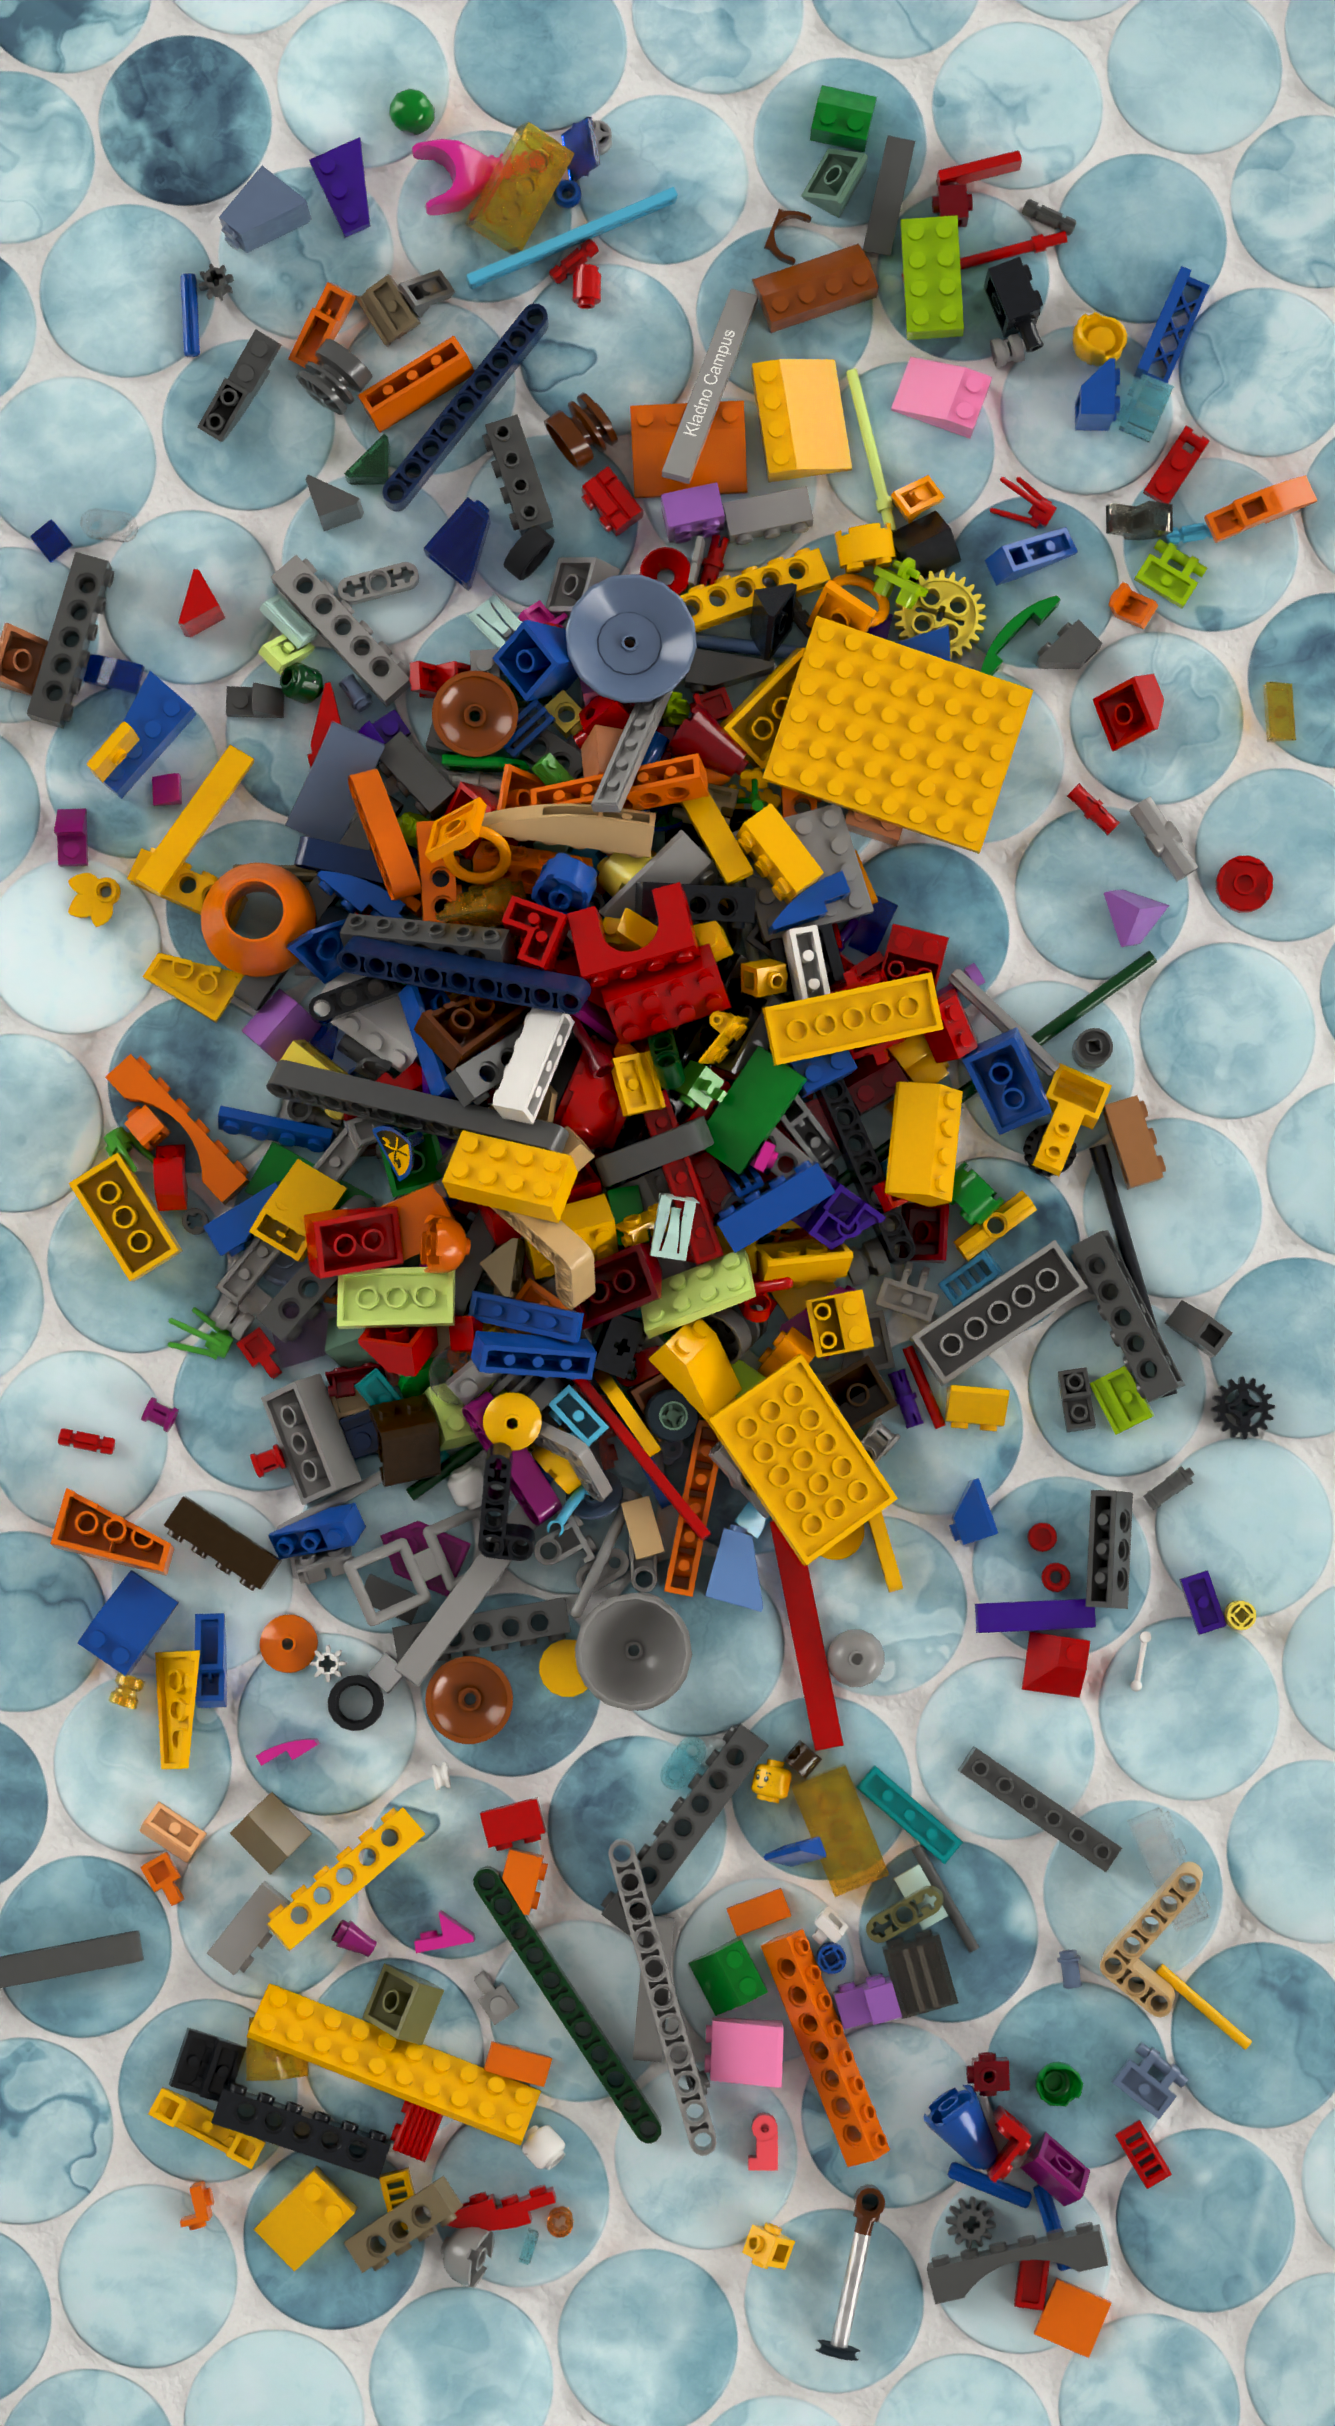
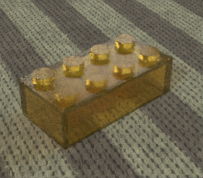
(519, 188)
(837, 1817)

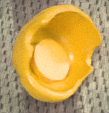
(1098, 339)

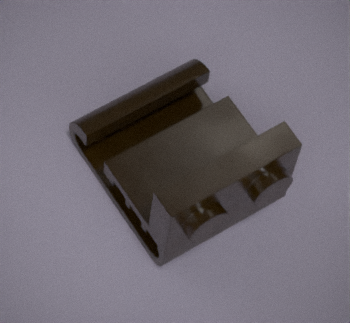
(406, 1440)

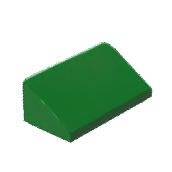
(623, 1203)

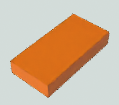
(758, 1912)

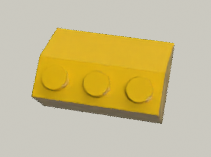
(802, 1261)

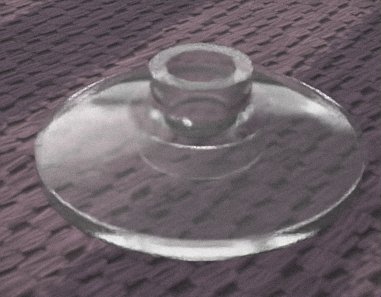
(440, 1373)

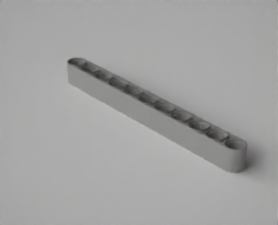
(662, 2010)

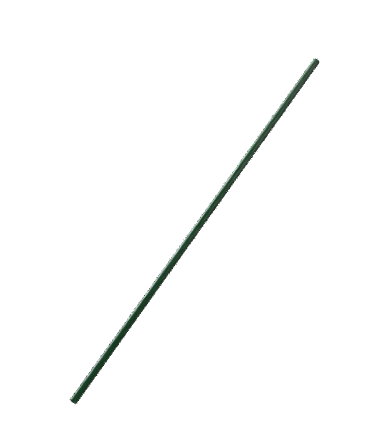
(882, 1152)

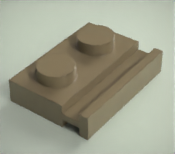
(388, 310)

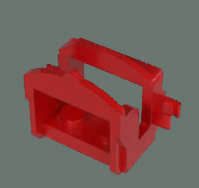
(854, 981)

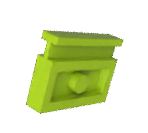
(1121, 1400)

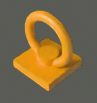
(844, 608)
(458, 831)

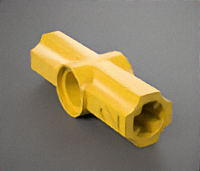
(1009, 1214)

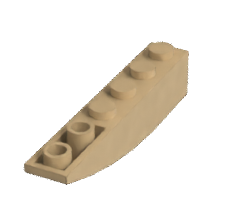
(577, 827)

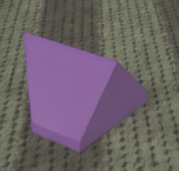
(1133, 915)

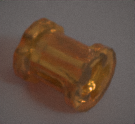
(563, 2230)

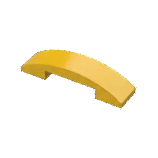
(196, 2120)

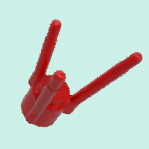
(1041, 508)

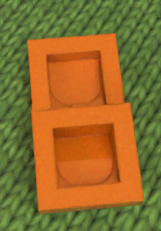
(517, 2064)

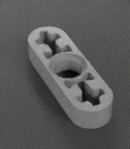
(384, 572)

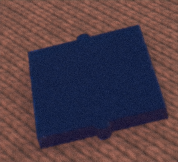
(583, 143)

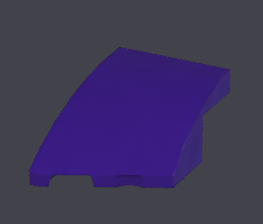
(838, 1216)

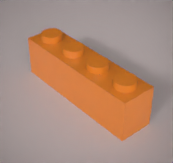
(416, 384)

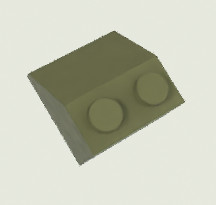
(403, 2004)

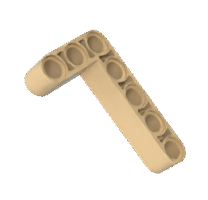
(564, 1249)
(1146, 1934)

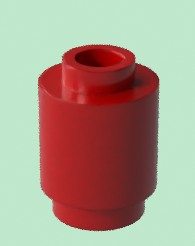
(586, 286)

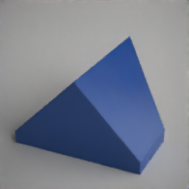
(319, 950)

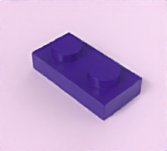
(1202, 1602)

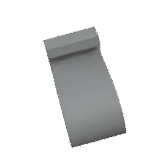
(568, 1543)

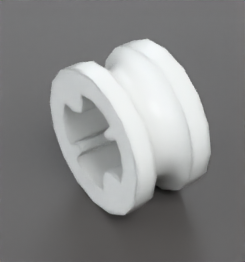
(441, 1776)

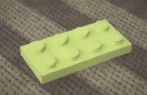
(700, 1293)
(395, 1298)

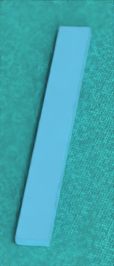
(571, 238)

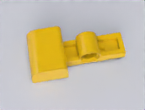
(1074, 1101)

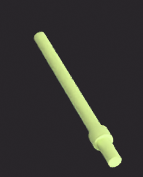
(884, 502)

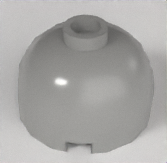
(855, 1658)
(466, 2254)

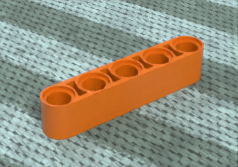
(384, 834)

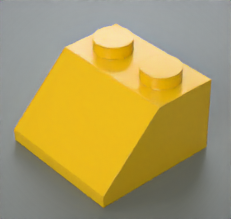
(976, 1406)

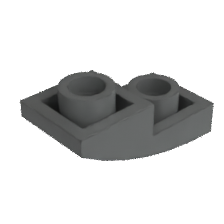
(1076, 1399)

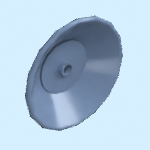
(638, 611)

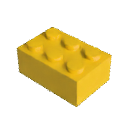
(778, 854)
(591, 1222)

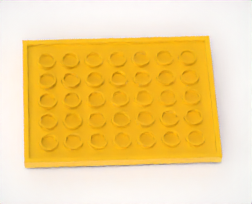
(897, 734)

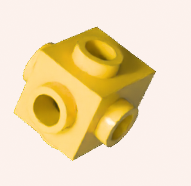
(762, 2246)

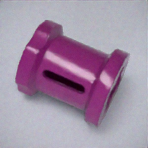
(160, 1414)

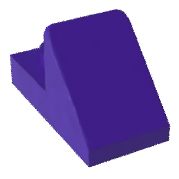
(385, 728)

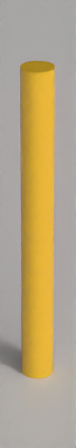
(1204, 2007)

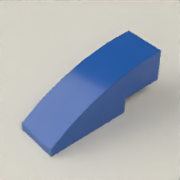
(811, 903)
(212, 1670)

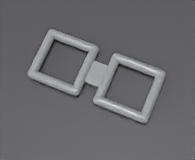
(420, 1567)

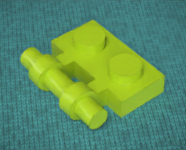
(1165, 579)

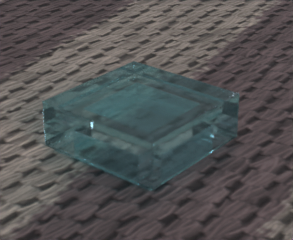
(528, 2246)

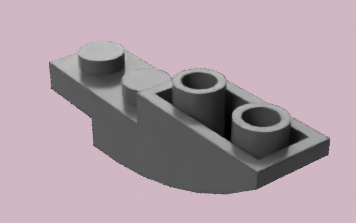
(240, 387)

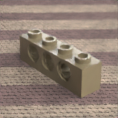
(436, 2197)

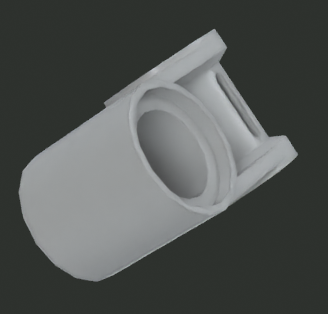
(875, 1444)
(647, 1564)

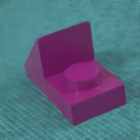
(72, 837)

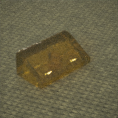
(1279, 711)

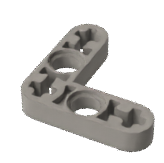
(579, 1457)

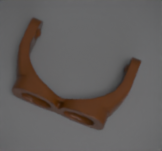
(781, 217)

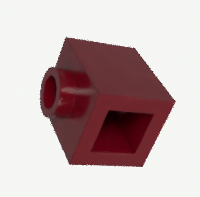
(953, 201)

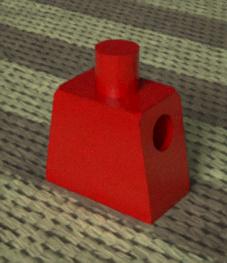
(602, 712)

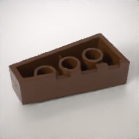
(467, 1027)

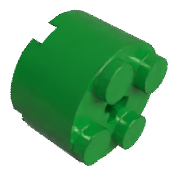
(973, 1196)

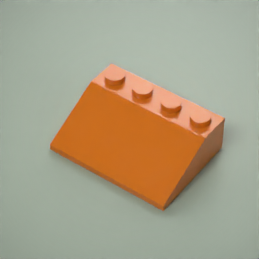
(720, 460)

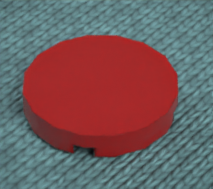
(1244, 884)

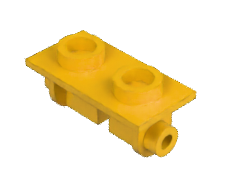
(636, 1226)

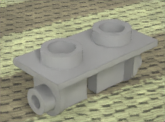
(312, 1566)

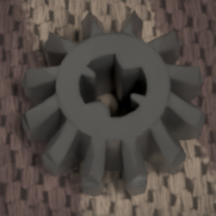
(977, 2229)

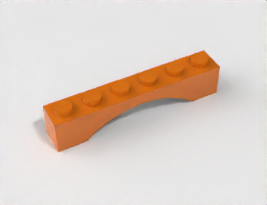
(218, 1171)

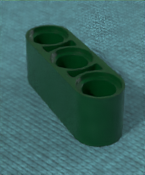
(666, 1059)

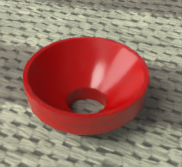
(667, 559)

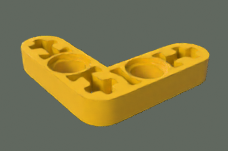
(627, 1412)

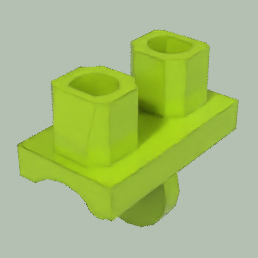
(909, 590)

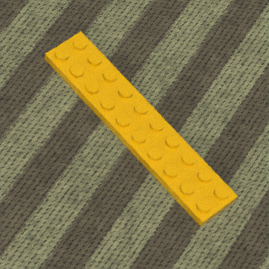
(394, 2065)

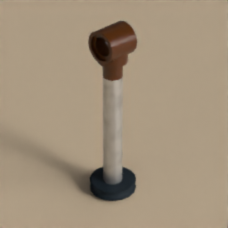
(838, 2346)

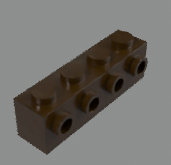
(223, 1543)

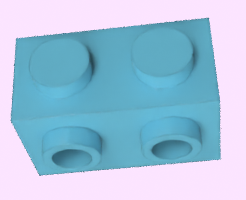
(577, 1414)

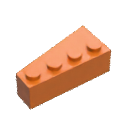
(100, 1534)

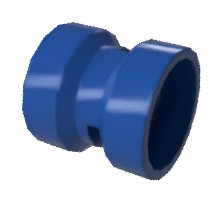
(828, 1954)

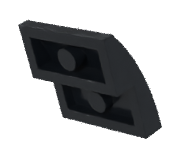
(206, 2064)

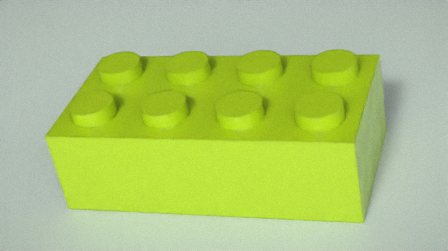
(932, 277)

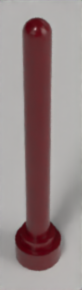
(599, 1064)

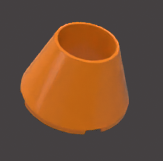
(264, 955)

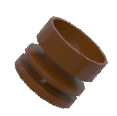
(585, 428)

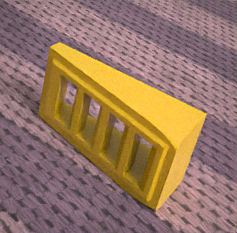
(392, 2177)

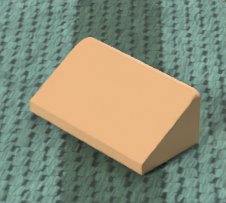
(172, 1832)

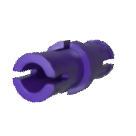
(905, 1398)

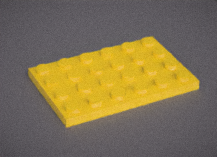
(802, 1459)

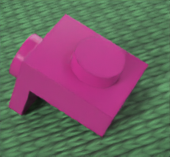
(539, 613)
(765, 1157)

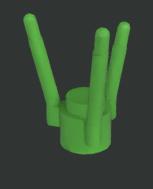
(120, 1141)
(218, 1343)

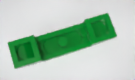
(1037, 612)

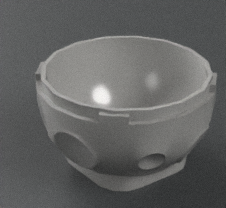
(633, 1680)

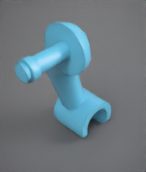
(568, 1508)

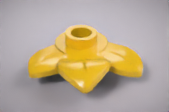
(90, 899)

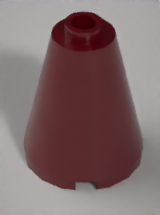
(711, 741)

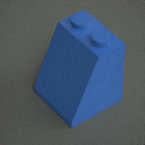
(537, 660)

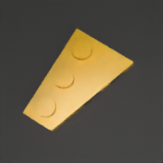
(194, 984)

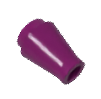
(352, 1938)

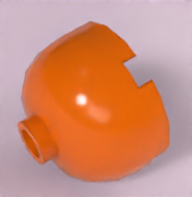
(443, 1244)

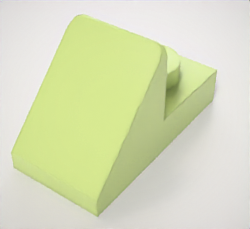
(283, 653)

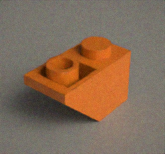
(522, 1875)

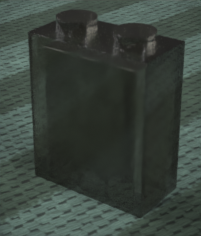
(919, 1973)

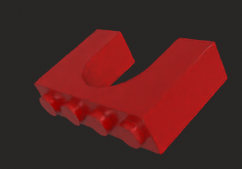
(672, 943)

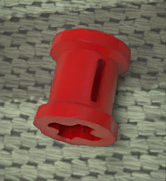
(268, 1461)

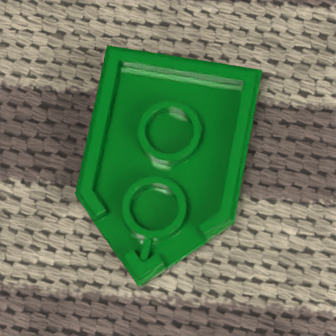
(484, 763)

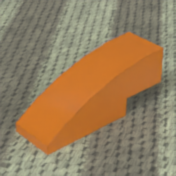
(322, 323)

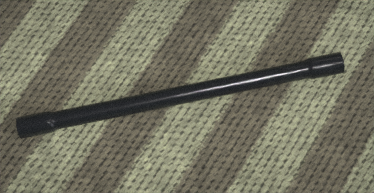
(1104, 1171)

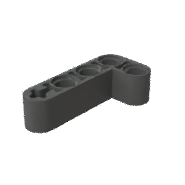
(654, 1151)

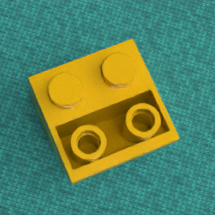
(839, 1323)

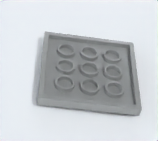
(830, 844)

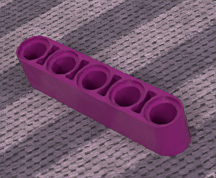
(527, 1480)

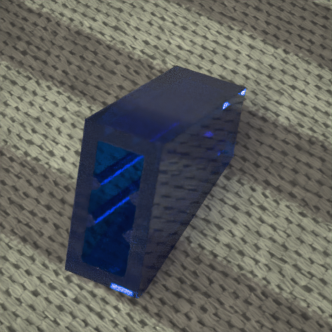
(461, 542)

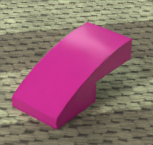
(294, 1748)

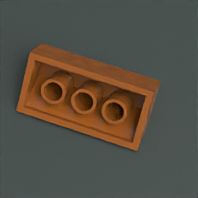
(816, 287)

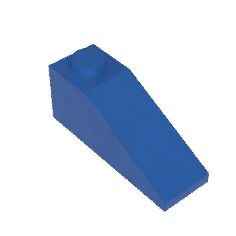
(1030, 555)
(232, 1228)

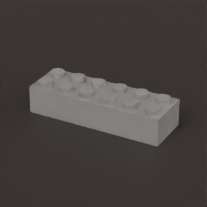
(998, 1312)

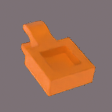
(161, 1875)

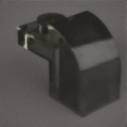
(1141, 521)

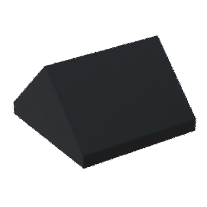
(928, 543)
(772, 617)

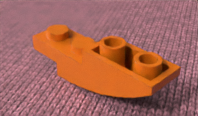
(1260, 508)

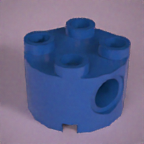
(565, 884)

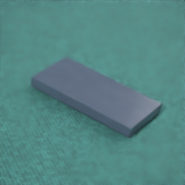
(325, 798)

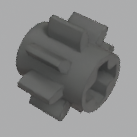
(212, 274)

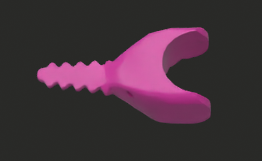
(467, 169)

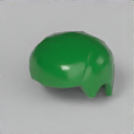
(412, 111)
(1058, 2084)

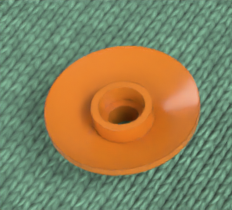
(303, 1638)

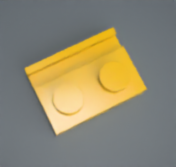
(637, 1084)

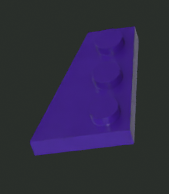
(344, 185)

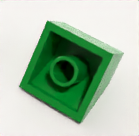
(842, 118)
(728, 1976)

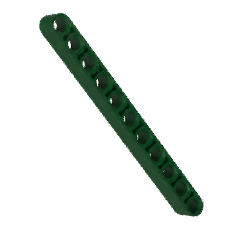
(568, 2018)

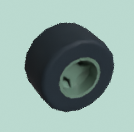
(681, 1416)

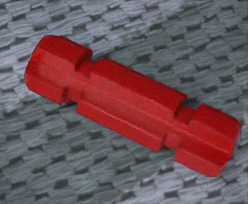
(575, 258)
(86, 1441)

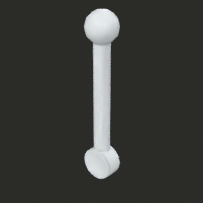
(1144, 1637)

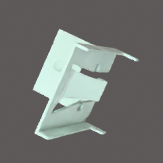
(491, 617)
(670, 1244)

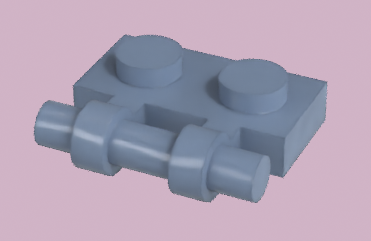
(1143, 2087)

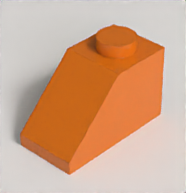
(146, 1127)

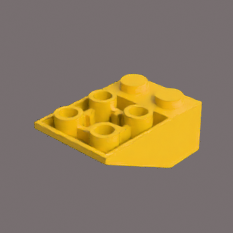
(299, 1193)

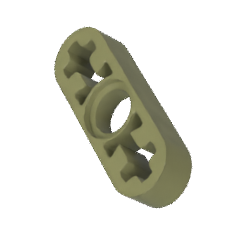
(918, 1896)

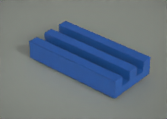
(542, 711)
(748, 1186)

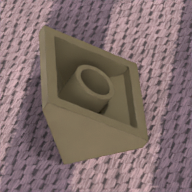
(506, 1267)
(270, 1833)

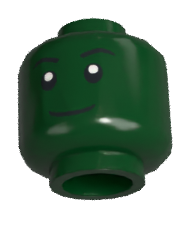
(301, 683)

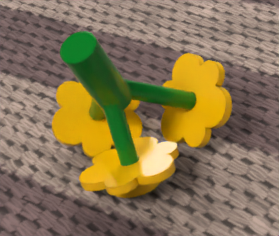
(752, 781)

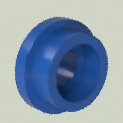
(571, 186)

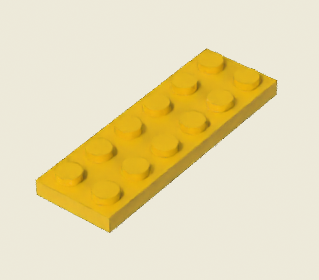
(852, 1018)

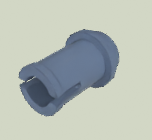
(355, 692)
(1070, 1968)

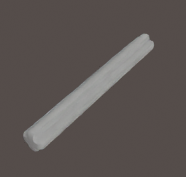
(1001, 1019)

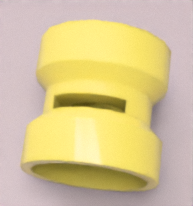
(1236, 1612)

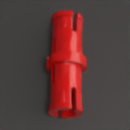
(713, 562)
(1093, 809)

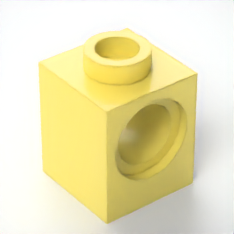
(561, 703)

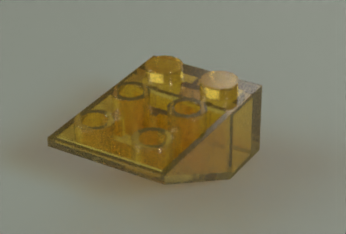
(482, 904)

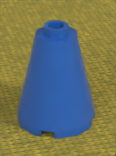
(963, 2126)

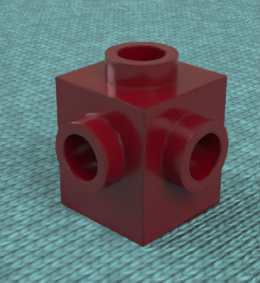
(997, 2081)

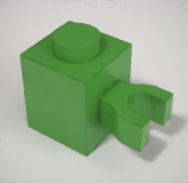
(700, 1086)

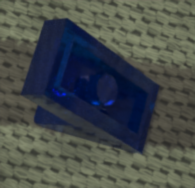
(872, 927)

